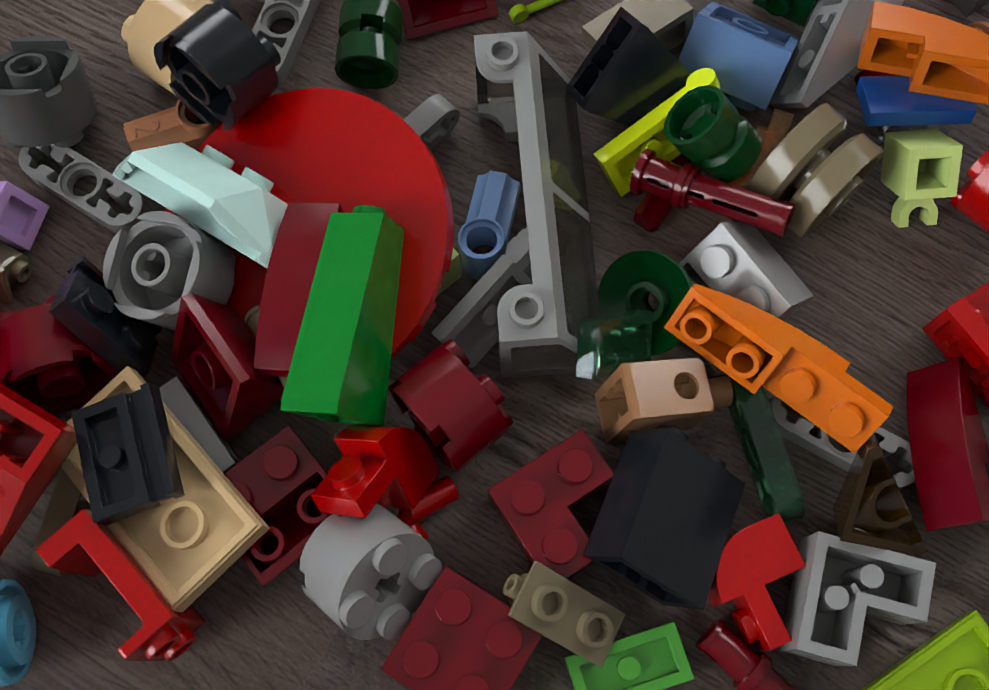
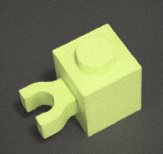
(919, 169)

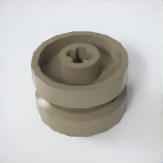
(808, 166)

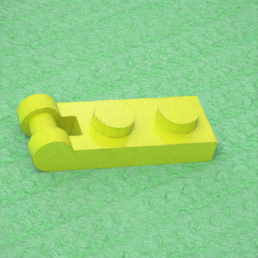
(622, 152)

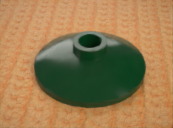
(630, 282)

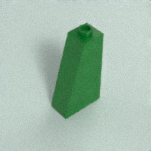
(348, 322)

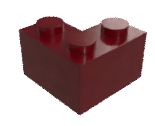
(540, 498)

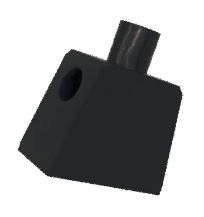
(626, 72)

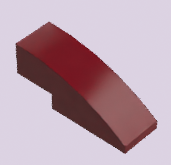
(289, 284)
(947, 447)

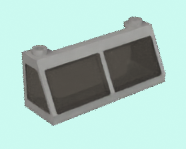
(529, 101)

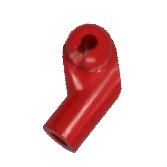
(437, 496)

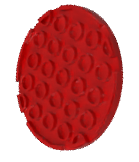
(351, 153)

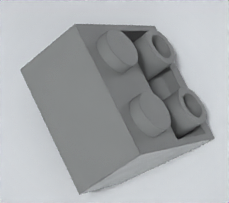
(747, 267)

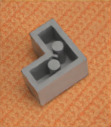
(844, 586)

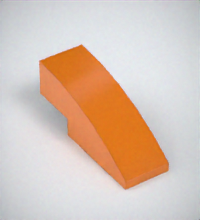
(929, 49)

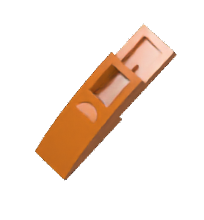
(790, 364)

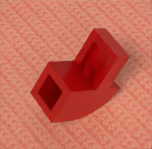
(376, 467)
(746, 565)

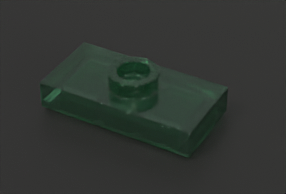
(612, 341)

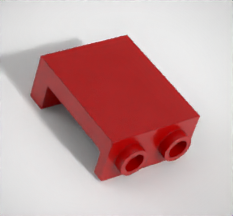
(91, 549)

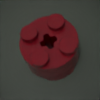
(48, 360)
(451, 406)

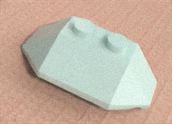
(209, 195)

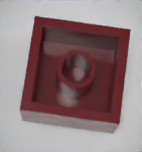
(460, 641)

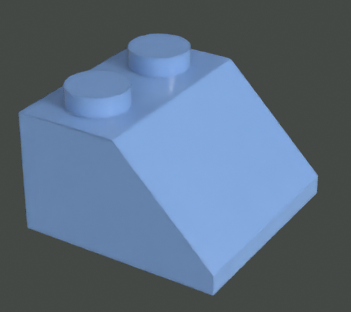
(741, 51)

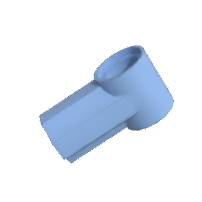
(488, 221)

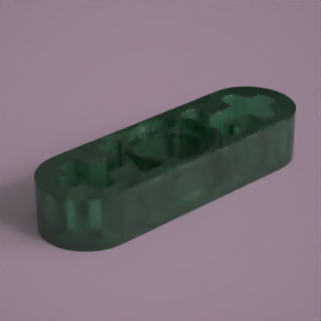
(766, 453)

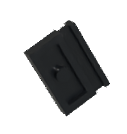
(91, 315)
(127, 454)

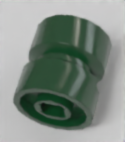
(369, 43)
(713, 134)

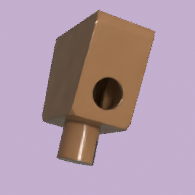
(659, 394)

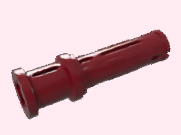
(688, 187)

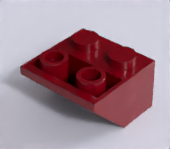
(279, 487)

